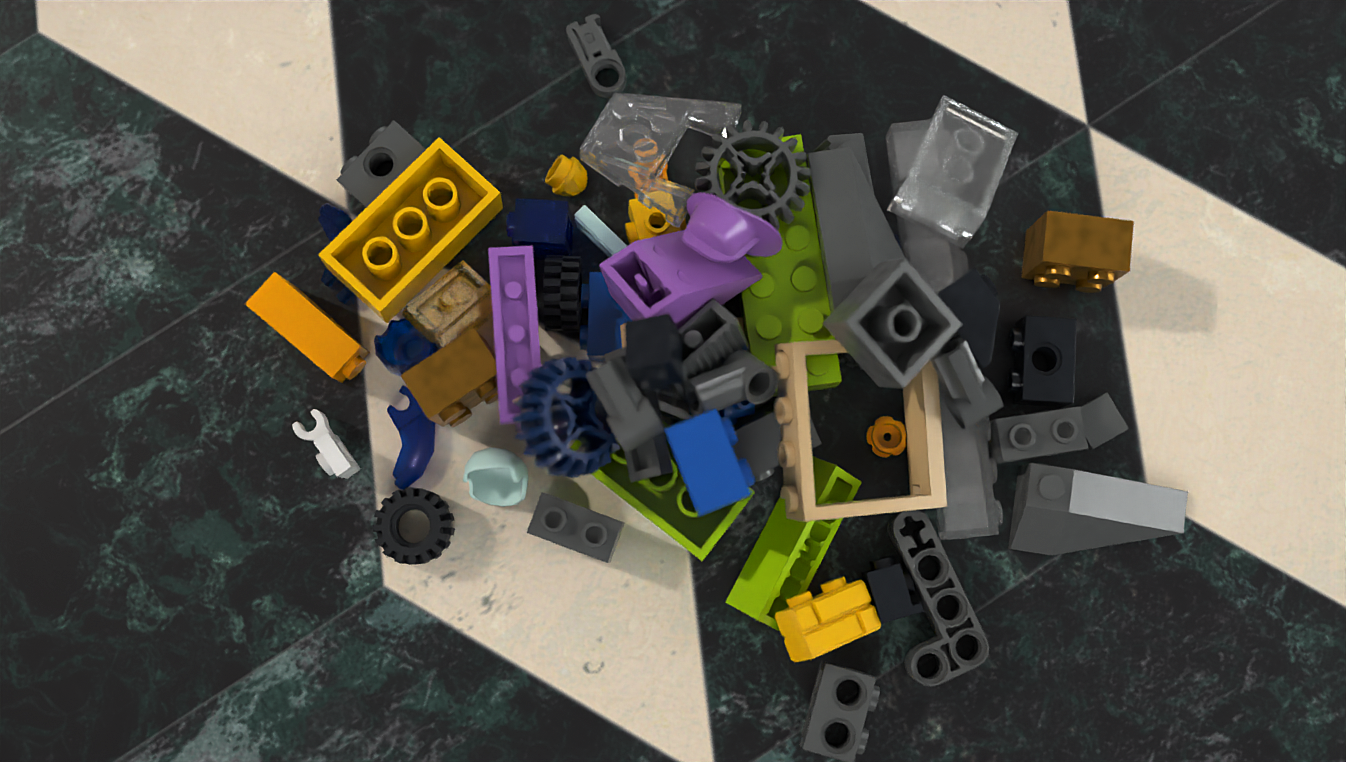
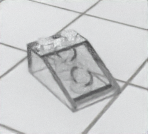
(953, 172)

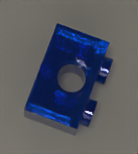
(542, 224)

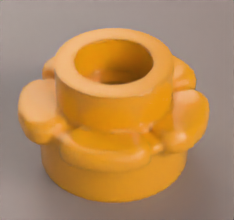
(895, 429)

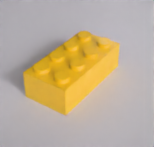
(412, 230)

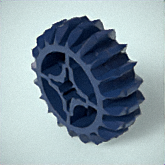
(554, 419)

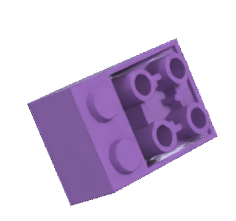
(672, 278)

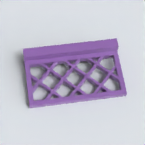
(514, 323)

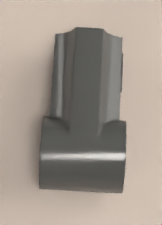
(738, 379)
(969, 393)
(629, 412)

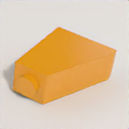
(308, 328)

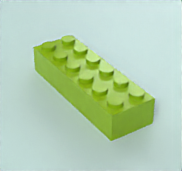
(792, 294)

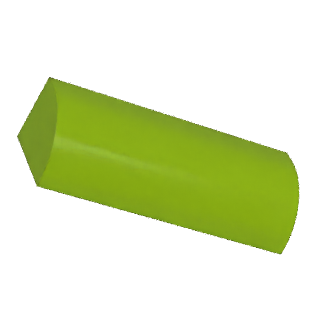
(790, 549)

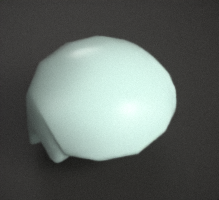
(496, 477)

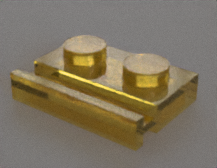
(451, 305)

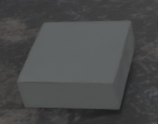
(1101, 421)

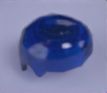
(402, 347)

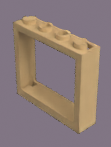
(795, 449)

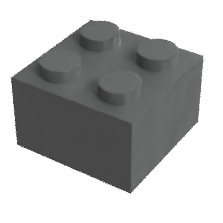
(892, 323)

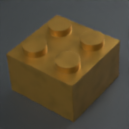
(1077, 251)
(455, 379)

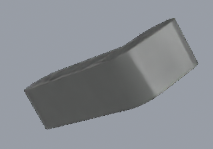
(929, 592)

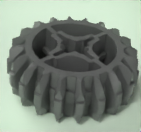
(776, 153)

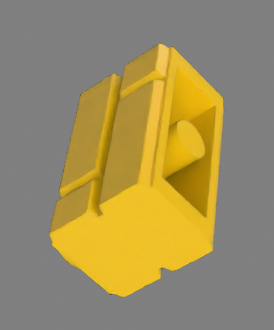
(826, 620)

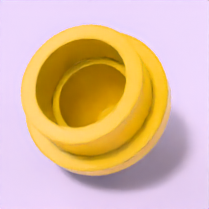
(567, 176)

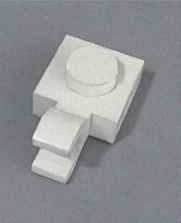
(333, 453)

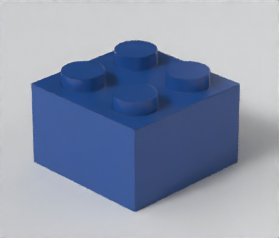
(708, 462)

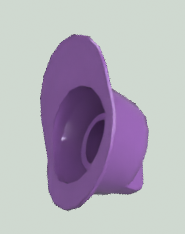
(726, 232)

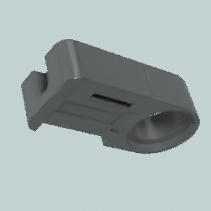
(595, 54)

